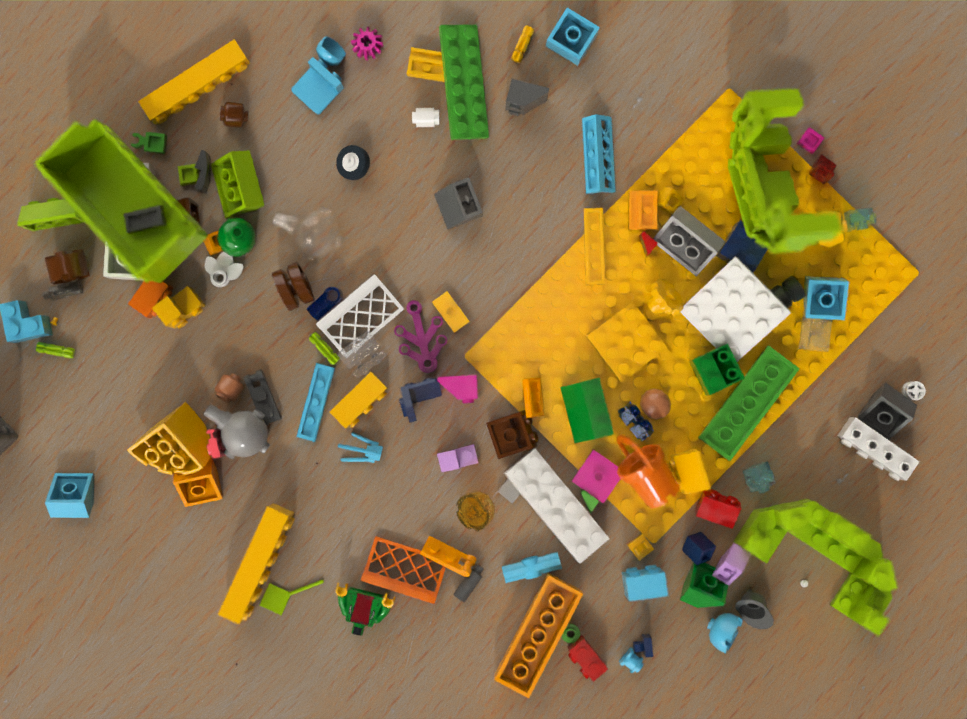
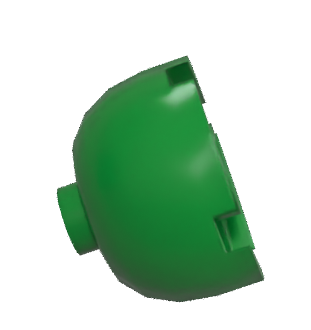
(236, 237)

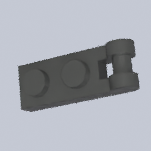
(262, 396)

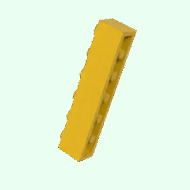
(194, 82)

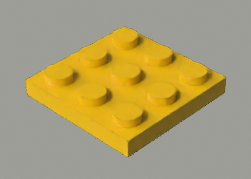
(626, 342)

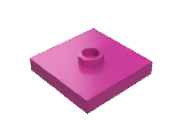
(597, 476)

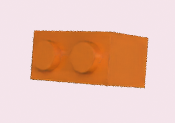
(148, 296)

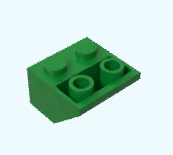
(717, 369)

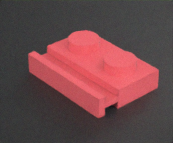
(215, 444)

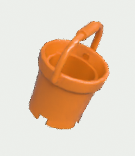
(647, 472)

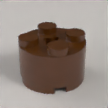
(67, 267)

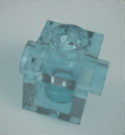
(759, 477)

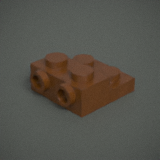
(512, 434)

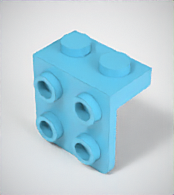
(318, 86)

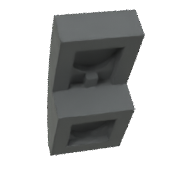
(204, 166)

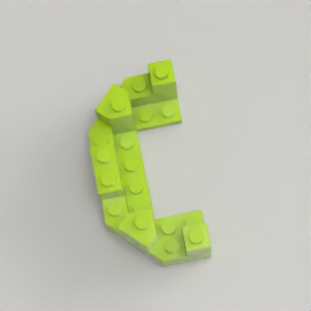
(765, 196)
(871, 576)

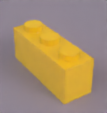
(359, 400)

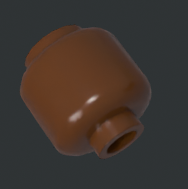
(233, 114)

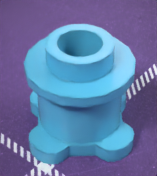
(632, 661)

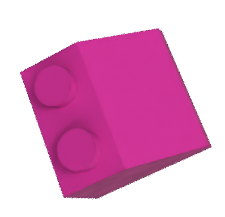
(461, 387)

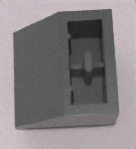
(458, 203)

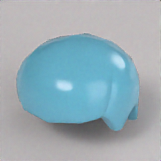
(330, 51)

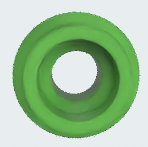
(575, 637)

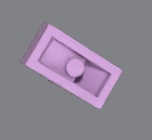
(457, 458)

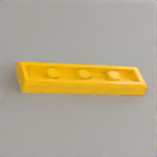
(594, 246)

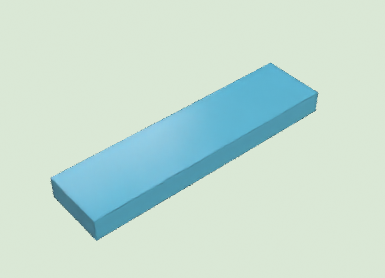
(315, 402)

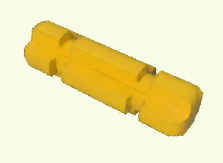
(522, 43)

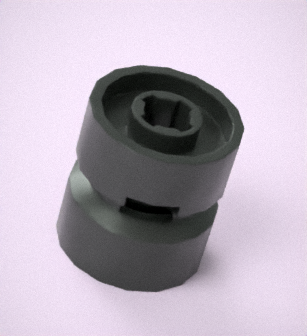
(789, 291)

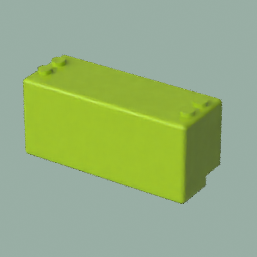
(108, 180)

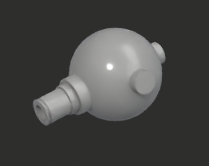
(241, 432)

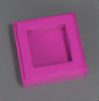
(810, 140)

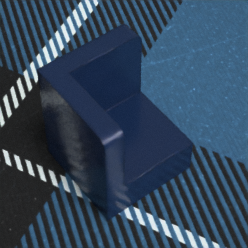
(699, 548)

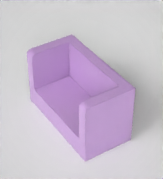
(731, 564)

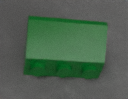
(587, 410)

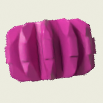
(361, 38)

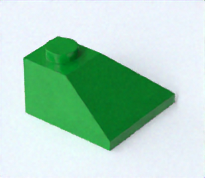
(702, 588)

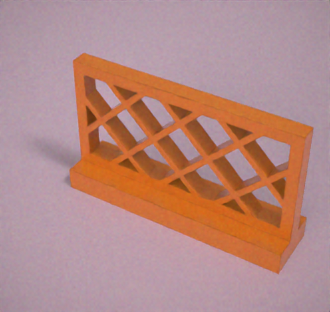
(396, 585)

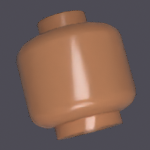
(229, 388)

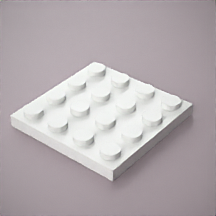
(735, 309)

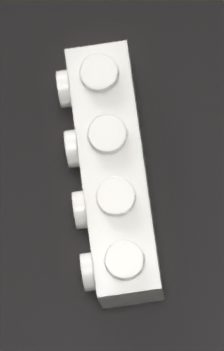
(877, 448)

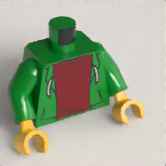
(363, 607)

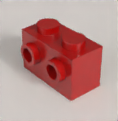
(718, 508)
(588, 659)

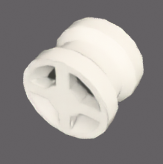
(918, 390)

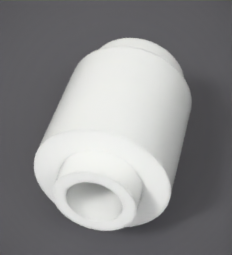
(425, 117)

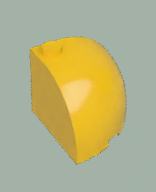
(174, 443)

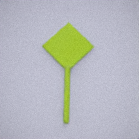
(276, 598)

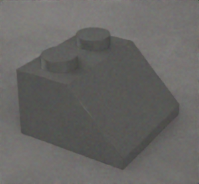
(524, 97)
(887, 411)

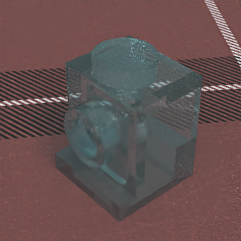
(860, 218)

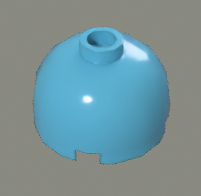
(724, 631)

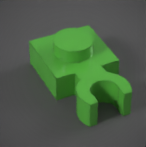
(152, 142)

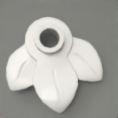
(224, 266)

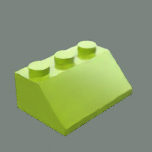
(237, 183)
(48, 215)

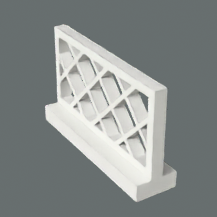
(352, 300)

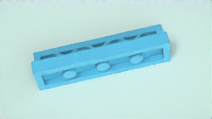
(595, 154)

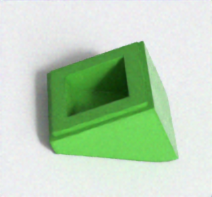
(589, 500)

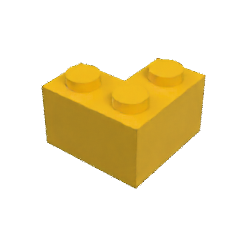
(178, 309)

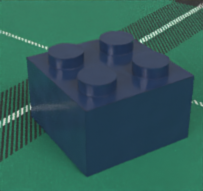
(742, 247)

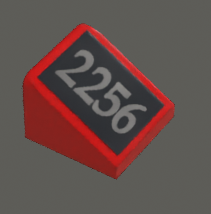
(647, 243)

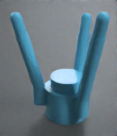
(372, 452)

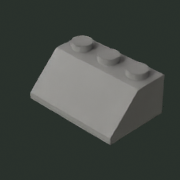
(688, 241)

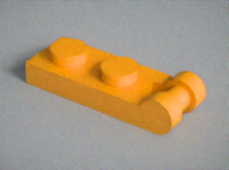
(448, 556)

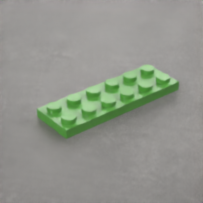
(463, 82)
(748, 403)

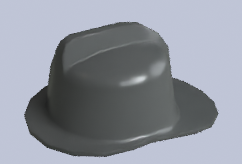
(754, 610)

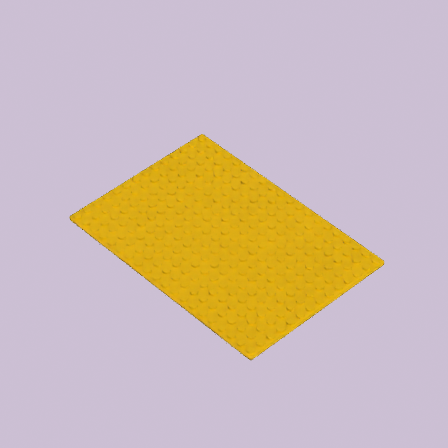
(550, 322)

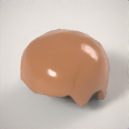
(655, 404)

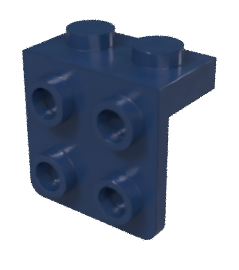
(416, 393)

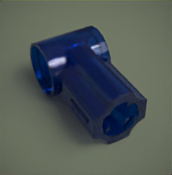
(324, 304)

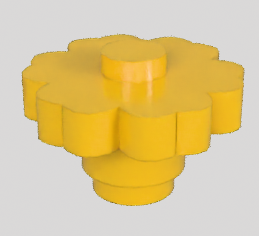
(665, 298)

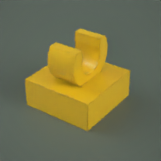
(640, 546)

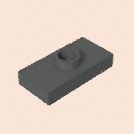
(144, 219)

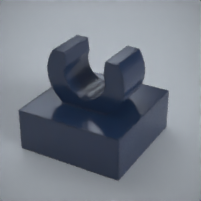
(644, 645)

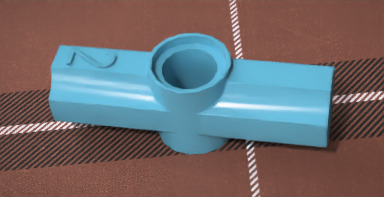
(531, 567)

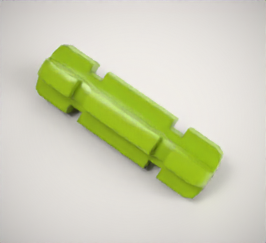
(324, 348)
(55, 350)

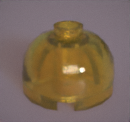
(475, 510)

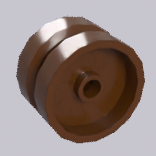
(291, 287)

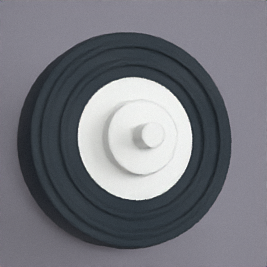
(353, 162)

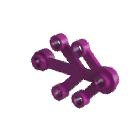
(422, 340)

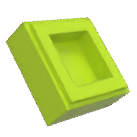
(188, 174)

